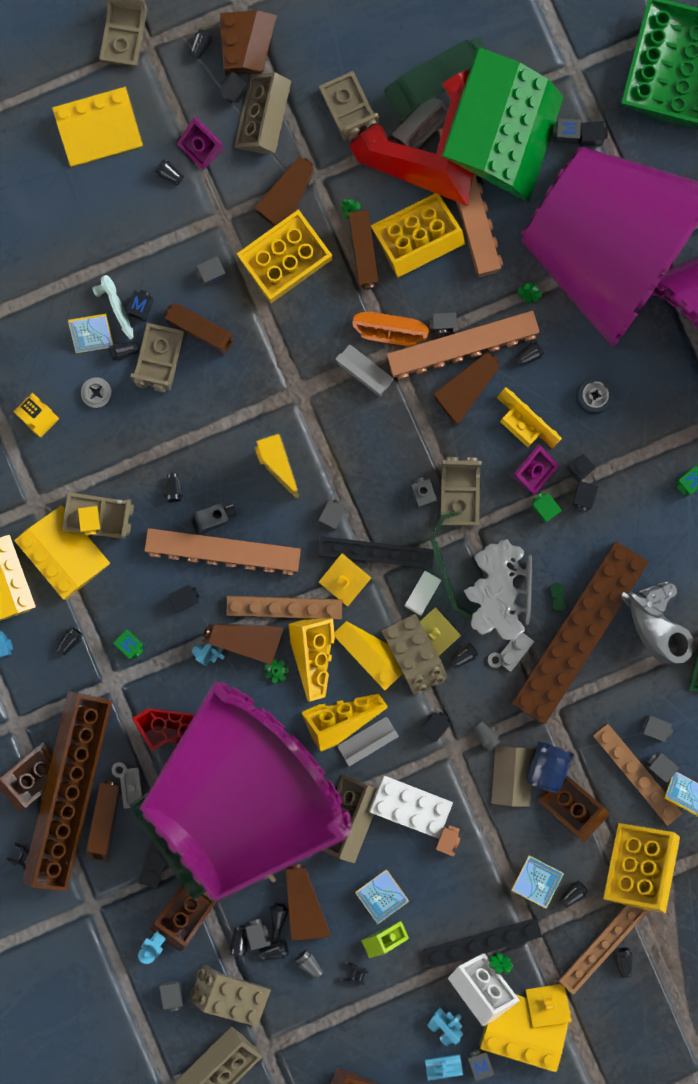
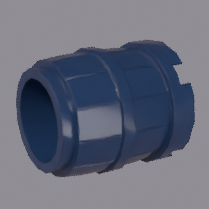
(549, 767)

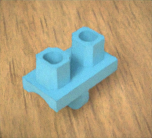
(207, 654)
(151, 949)
(448, 1024)
(443, 1067)

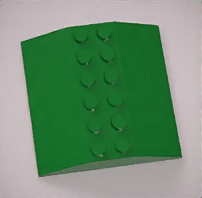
(665, 65)
(503, 123)

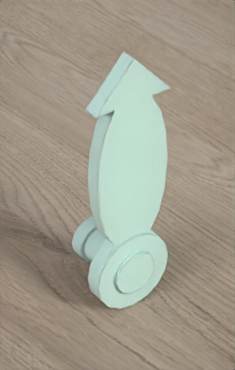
(108, 286)

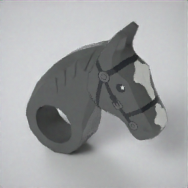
(653, 628)

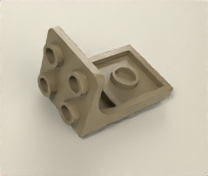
(123, 32)
(348, 106)
(158, 358)
(461, 490)
(112, 514)
(415, 654)
(229, 996)

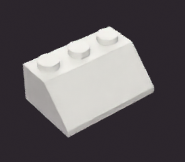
(483, 989)

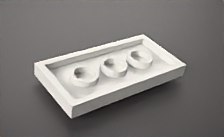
(410, 806)

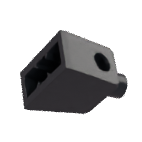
(204, 521)

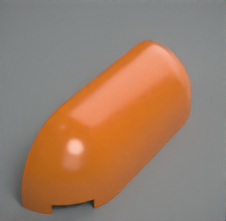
(390, 328)

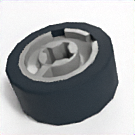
(585, 399)

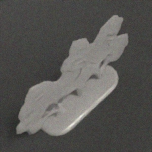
(497, 591)

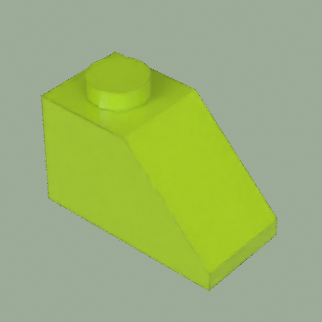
(385, 939)

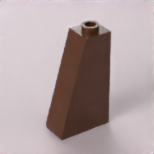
(287, 193)
(363, 249)
(199, 328)
(464, 389)
(245, 639)
(103, 821)
(305, 911)

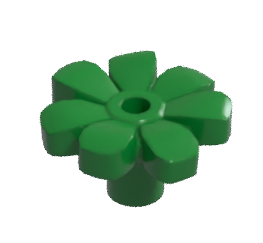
(349, 206)
(529, 292)
(281, 671)
(500, 964)

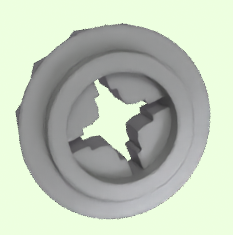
(96, 383)

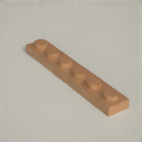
(284, 607)
(637, 774)
(601, 947)

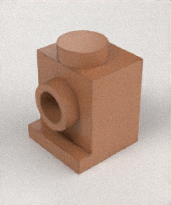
(448, 840)

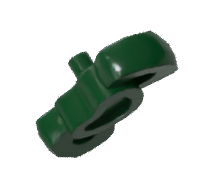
(558, 598)

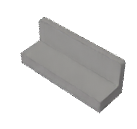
(421, 123)
(364, 370)
(367, 741)

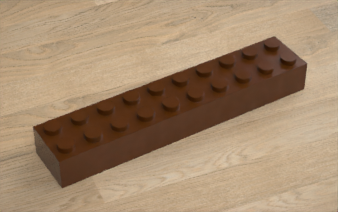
(579, 633)
(67, 791)

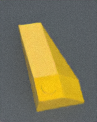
(311, 647)
(371, 654)
(336, 722)

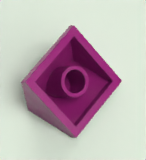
(200, 144)
(535, 470)

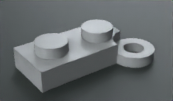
(512, 652)
(130, 783)

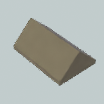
(510, 774)

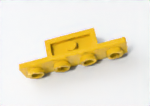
(524, 422)

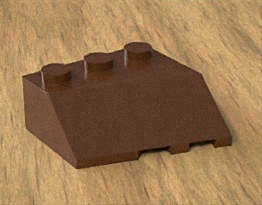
(246, 40)

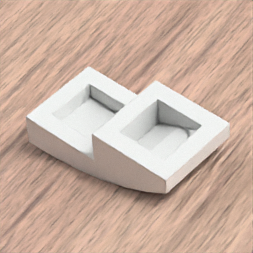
(422, 593)

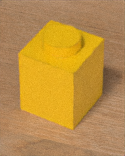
(89, 520)

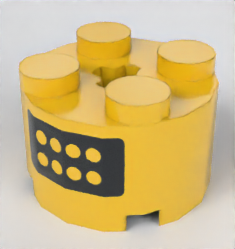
(36, 415)

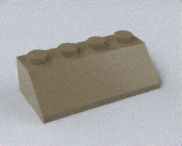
(263, 113)
(356, 800)
(223, 1062)

